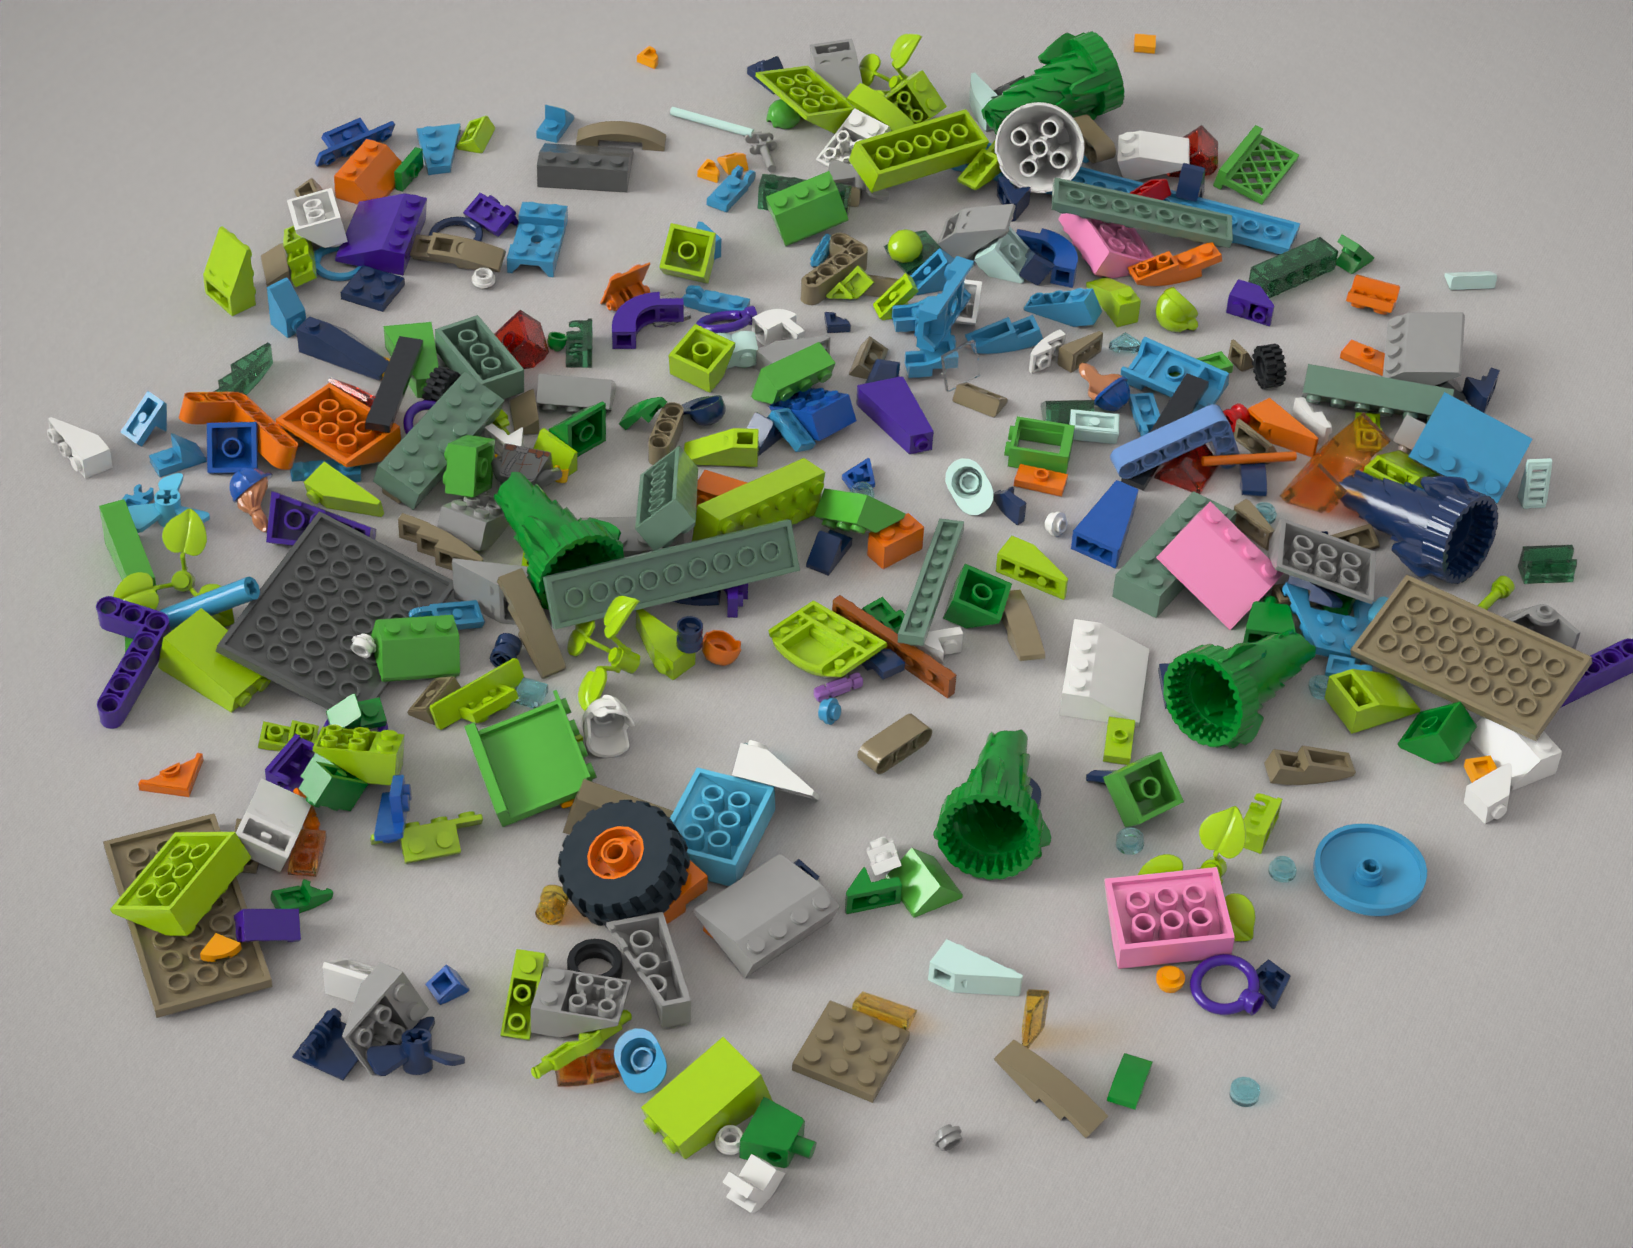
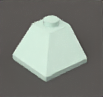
(1003, 257)

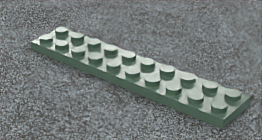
(672, 573)

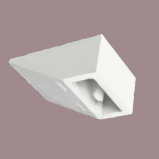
(855, 128)
(272, 824)

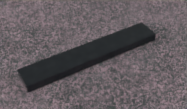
(394, 384)
(1180, 405)

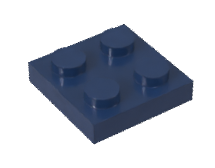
(372, 288)

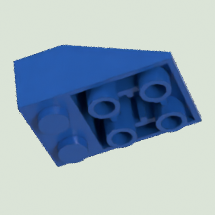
(820, 411)

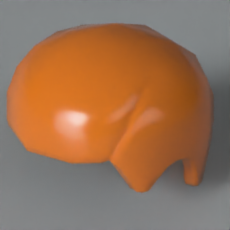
(720, 647)

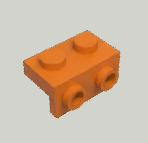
(1373, 294)

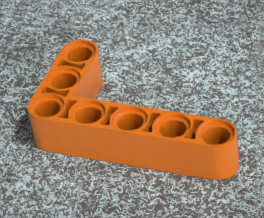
(226, 407)

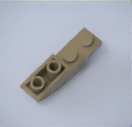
(457, 250)

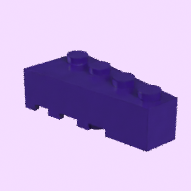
(291, 517)

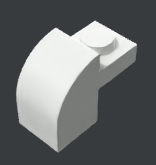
(776, 326)
(754, 1184)

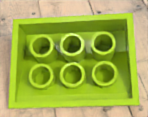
(809, 96)
(183, 881)

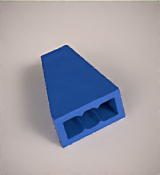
(1106, 526)

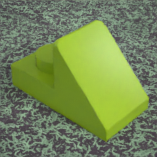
(897, 294)

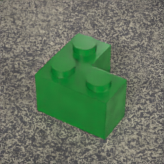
(330, 785)

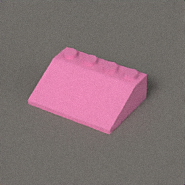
(1105, 246)
(1219, 565)
(1168, 917)

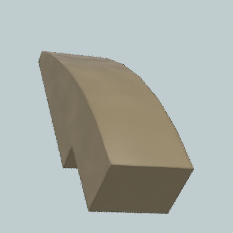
(1308, 766)

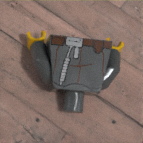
(532, 463)

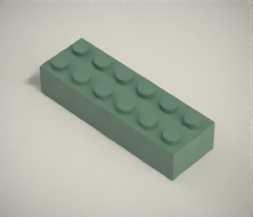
(1371, 393)
(419, 458)
(667, 499)
(1144, 579)

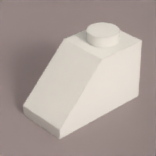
(1490, 794)

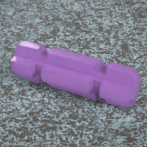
(838, 687)

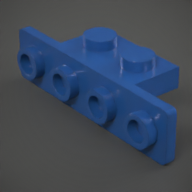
(348, 138)
(393, 811)

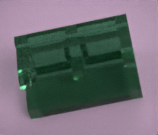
(579, 344)
(1547, 564)

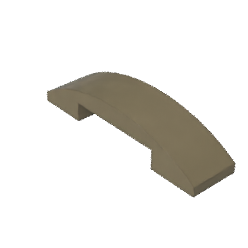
(622, 131)

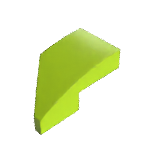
(852, 286)

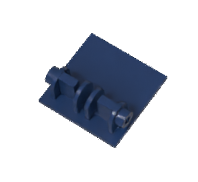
(326, 1047)

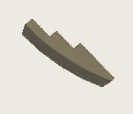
(435, 541)
(532, 623)
(1021, 628)
(1051, 1086)

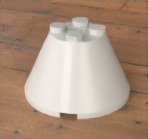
(1038, 145)

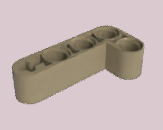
(844, 257)

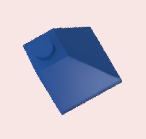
(231, 446)

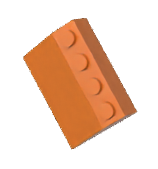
(336, 427)

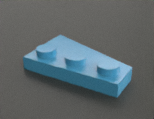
(438, 147)

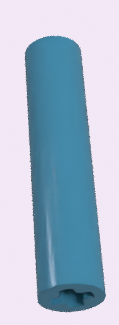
(214, 601)

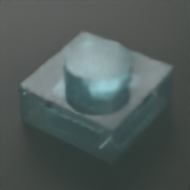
(531, 693)

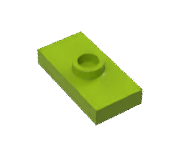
(1119, 740)

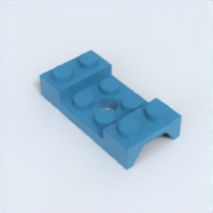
(538, 224)
(940, 313)
(1155, 363)

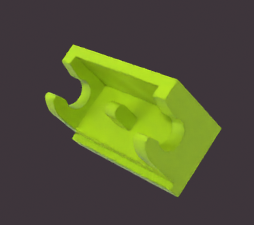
(1260, 821)

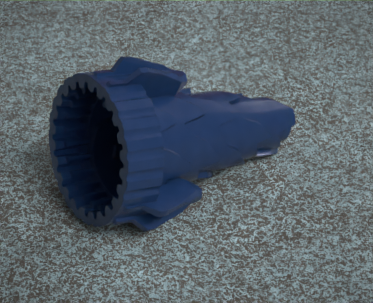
(1437, 527)

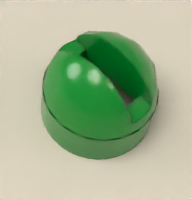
(556, 341)

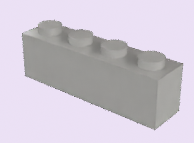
(653, 956)

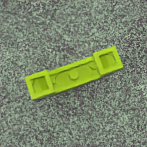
(878, 107)

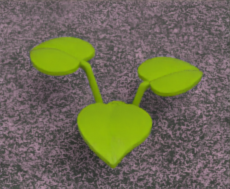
(900, 53)
(181, 534)
(620, 658)
(1225, 835)

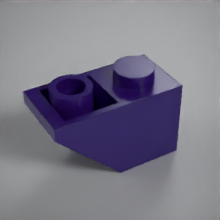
(1250, 303)

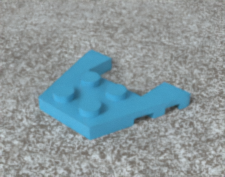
(1327, 630)

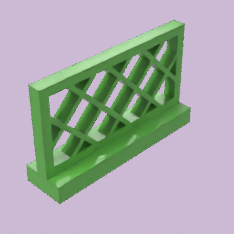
(1242, 158)

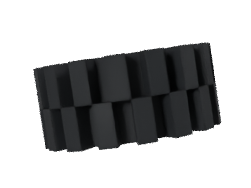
(1269, 366)
(439, 383)

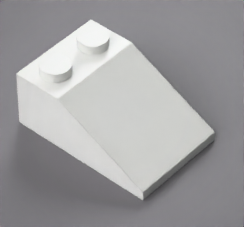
(1151, 154)
(761, 766)

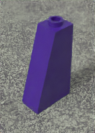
(896, 413)

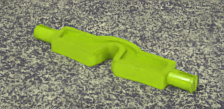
(573, 1049)

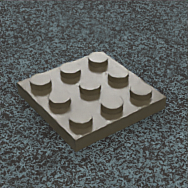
(851, 1051)

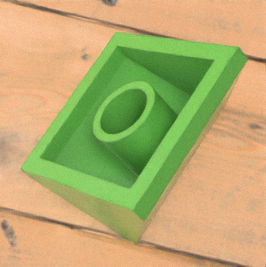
(924, 883)

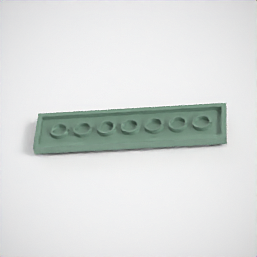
(1142, 212)

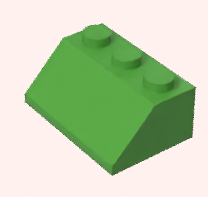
(807, 208)
(793, 374)
(855, 512)
(417, 647)

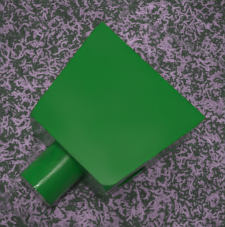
(1267, 619)
(775, 1135)

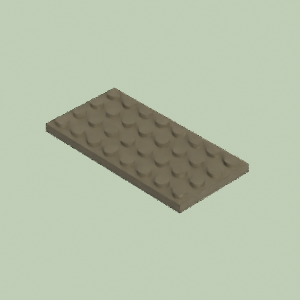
(1471, 657)
(173, 964)

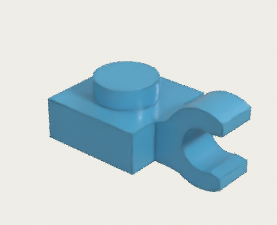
(1340, 664)

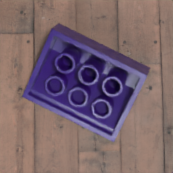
(384, 232)

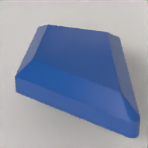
(860, 473)

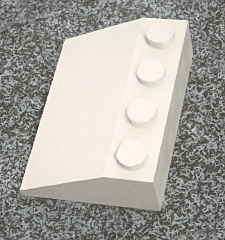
(1103, 674)

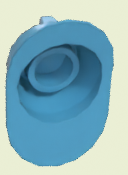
(640, 1060)

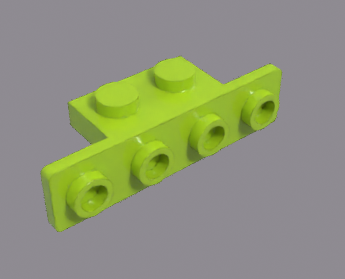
(480, 697)
(435, 838)

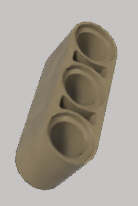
(1096, 142)
(665, 432)
(894, 743)

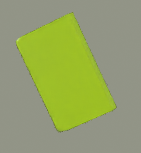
(476, 135)
(561, 452)

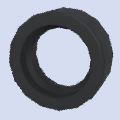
(596, 949)

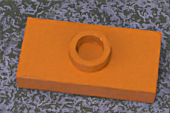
(1364, 356)
(1040, 480)

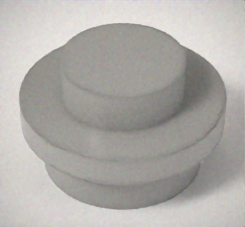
(948, 1137)

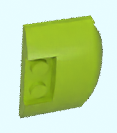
(823, 641)

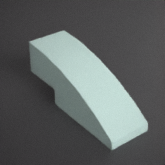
(979, 96)

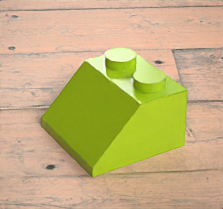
(688, 253)
(701, 358)

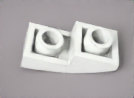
(1045, 350)
(1314, 421)
(883, 855)

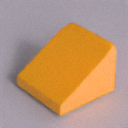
(730, 161)

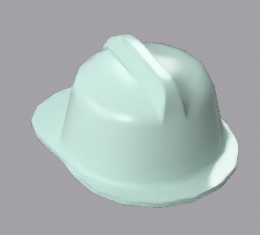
(969, 486)

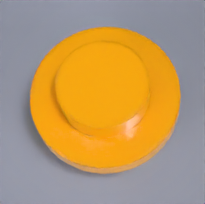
(1170, 979)

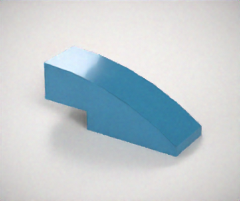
(1006, 336)

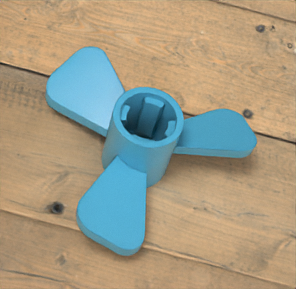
(166, 505)

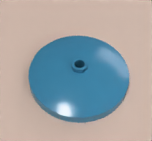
(1370, 869)

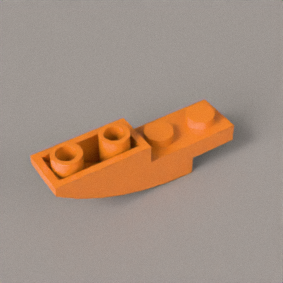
(1171, 269)

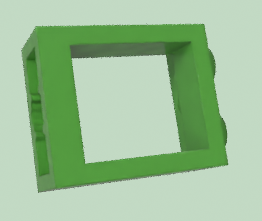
(1040, 432)

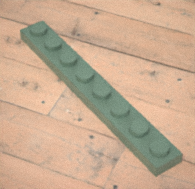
(931, 582)

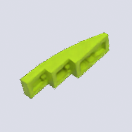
(981, 169)
(299, 257)

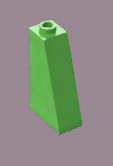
(428, 356)
(123, 540)

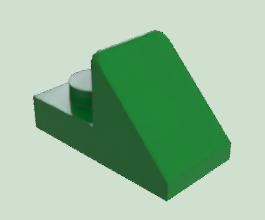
(1352, 256)
(354, 714)
(870, 895)

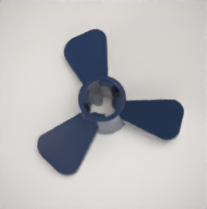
(414, 1053)

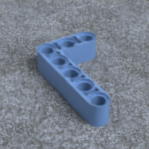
(1176, 439)

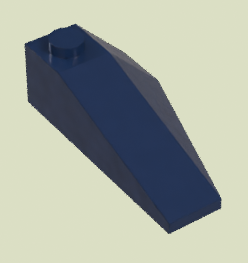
(339, 348)

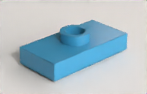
(792, 429)

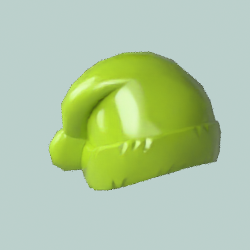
(1175, 312)

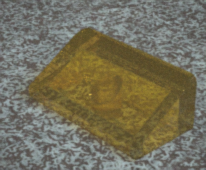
(884, 1010)
(1034, 1015)

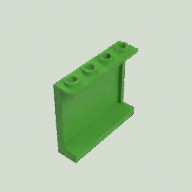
(531, 760)

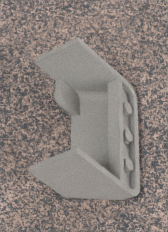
(1547, 622)

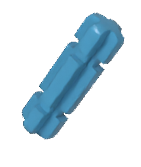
(821, 251)

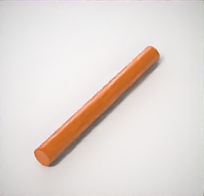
(1248, 458)

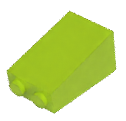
(192, 658)
(704, 1098)

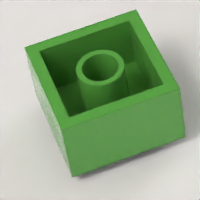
(469, 466)
(1143, 789)

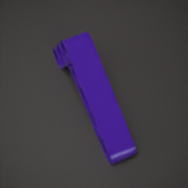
(147, 630)
(1605, 669)

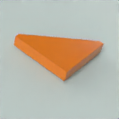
(175, 779)

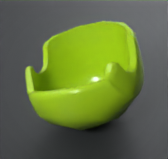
(904, 246)

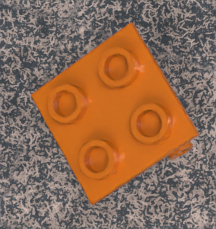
(625, 287)

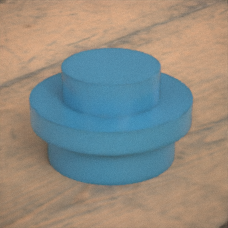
(829, 710)

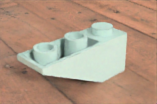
(969, 972)

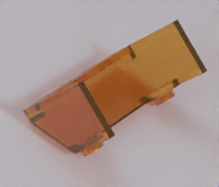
(1349, 450)

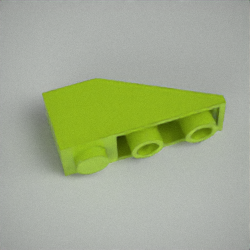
(726, 448)
(523, 986)

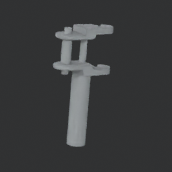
(763, 147)

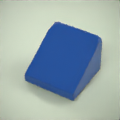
(447, 985)

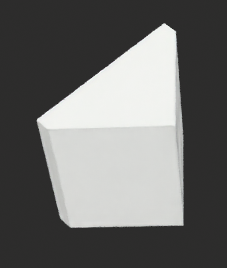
(344, 977)

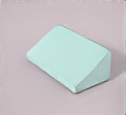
(1471, 280)
(1095, 426)

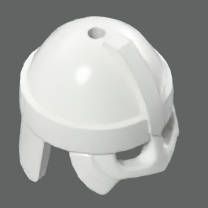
(606, 727)

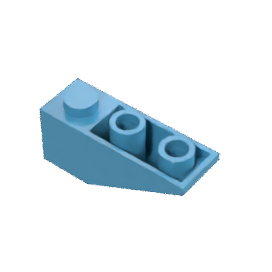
(1067, 307)

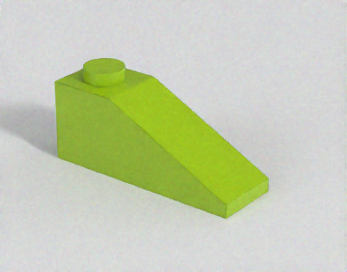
(1117, 300)
(340, 493)
(1030, 566)
(661, 646)

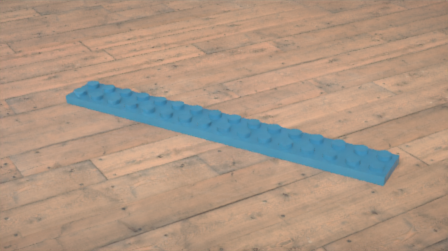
(1248, 226)

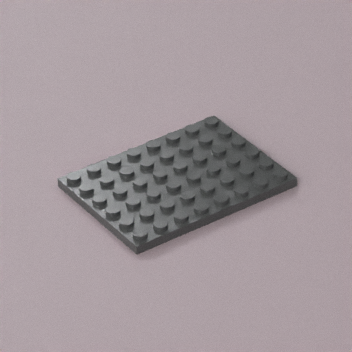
(321, 598)

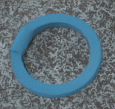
(328, 274)

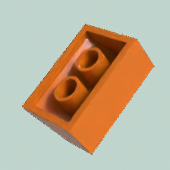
(367, 173)

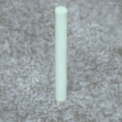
(713, 122)

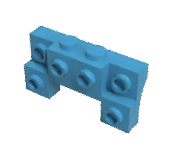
(921, 362)

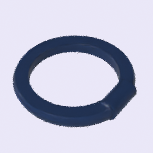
(463, 221)

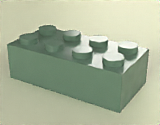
(476, 350)

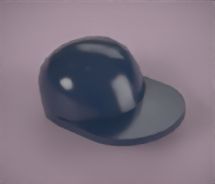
(705, 410)

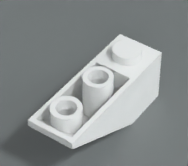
(84, 449)

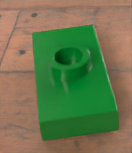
(409, 169)

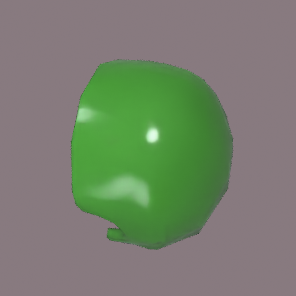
(782, 115)

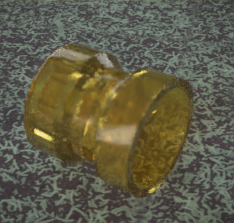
(552, 905)

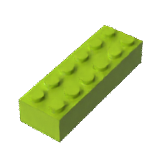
(917, 150)
(777, 496)

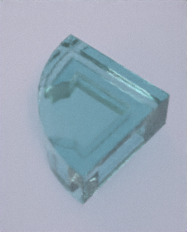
(1125, 343)

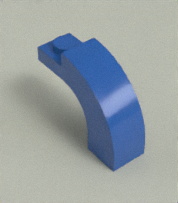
(1057, 250)

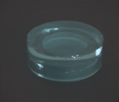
(1130, 841)
(1244, 1092)

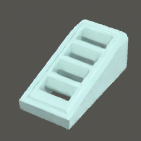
(1535, 497)

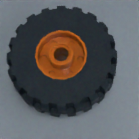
(623, 862)

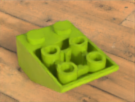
(916, 98)
(230, 273)
(1398, 468)
(1368, 699)
(362, 752)

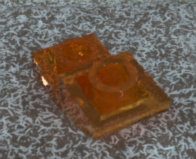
(307, 853)
(589, 1069)

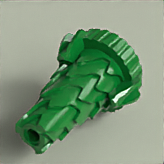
(1077, 77)
(552, 535)
(1220, 690)
(990, 820)

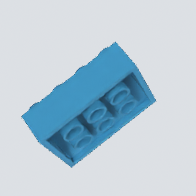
(1470, 446)

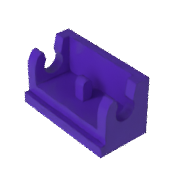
(290, 763)
(267, 925)

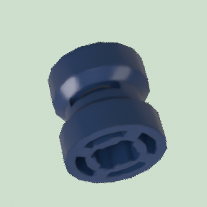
(689, 634)
(506, 648)

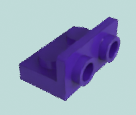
(491, 214)

